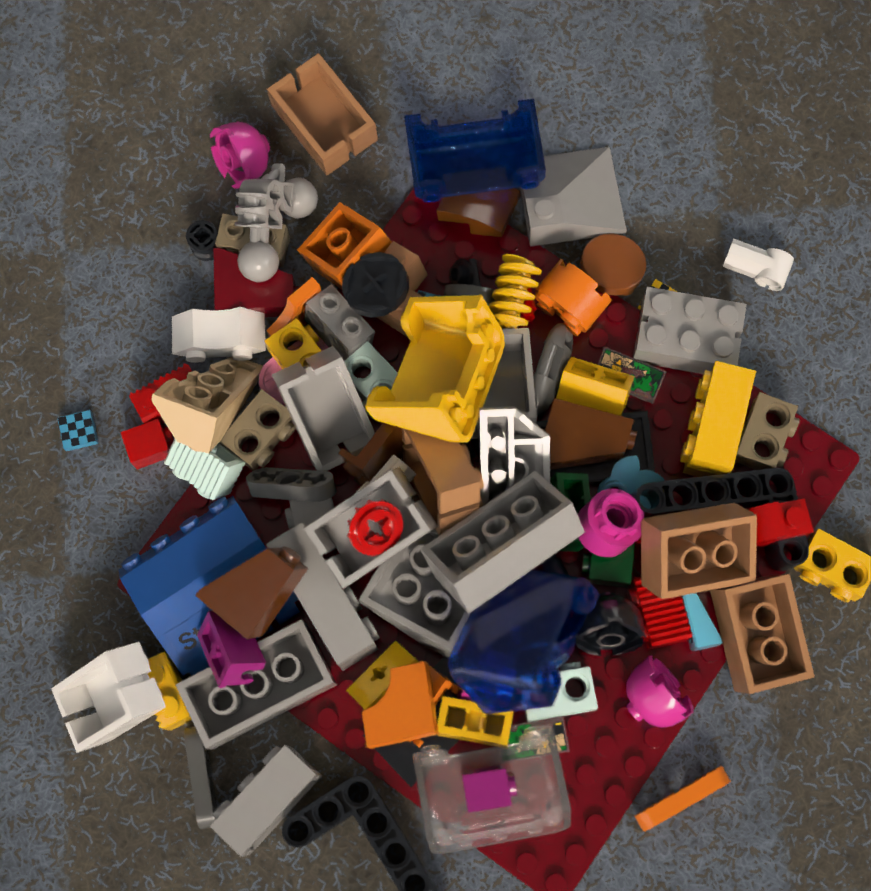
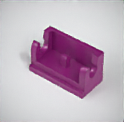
(229, 652)

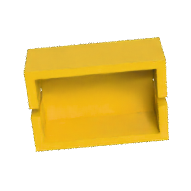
(717, 420)

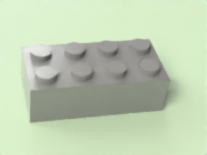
(502, 541)
(329, 605)
(289, 678)

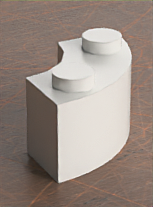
(218, 334)

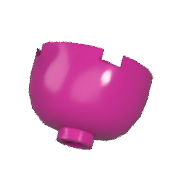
(238, 147)
(656, 695)

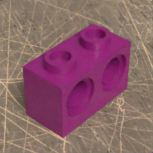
(488, 788)

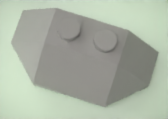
(509, 450)

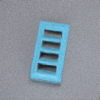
(702, 628)

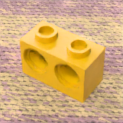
(293, 331)
(838, 557)

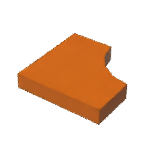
(296, 306)
(404, 710)

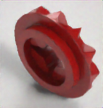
(390, 524)

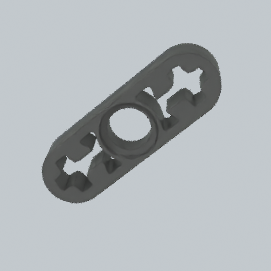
(291, 484)
(199, 771)

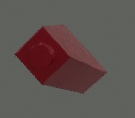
(235, 290)

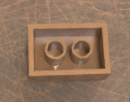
(698, 550)
(762, 634)

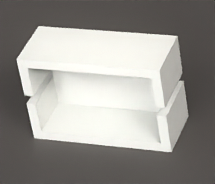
(117, 689)

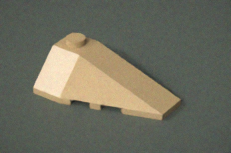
(206, 403)

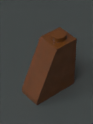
(586, 435)
(255, 590)

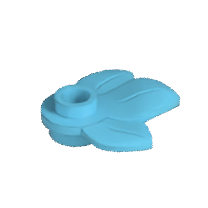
(628, 477)

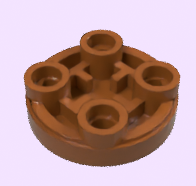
(614, 263)

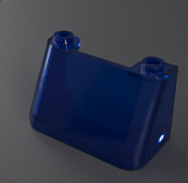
(475, 154)
(509, 640)

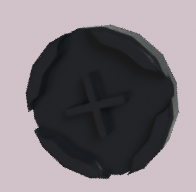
(375, 285)

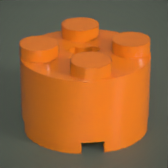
(571, 296)

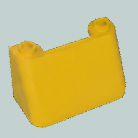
(445, 368)

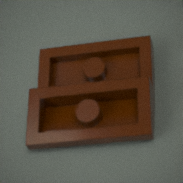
(484, 211)

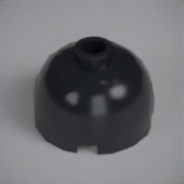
(611, 625)

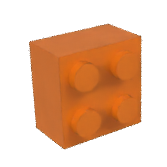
(340, 242)

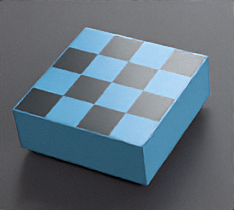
(78, 430)

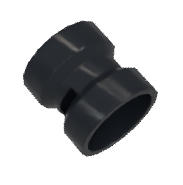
(204, 247)

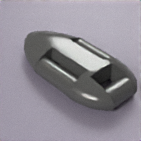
(551, 364)

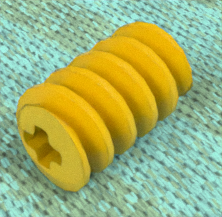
(513, 291)

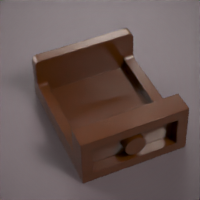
(375, 454)

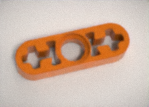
(682, 799)

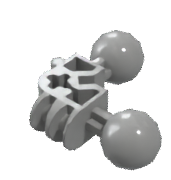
(260, 209)

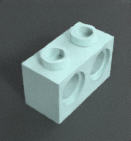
(381, 371)
(565, 704)

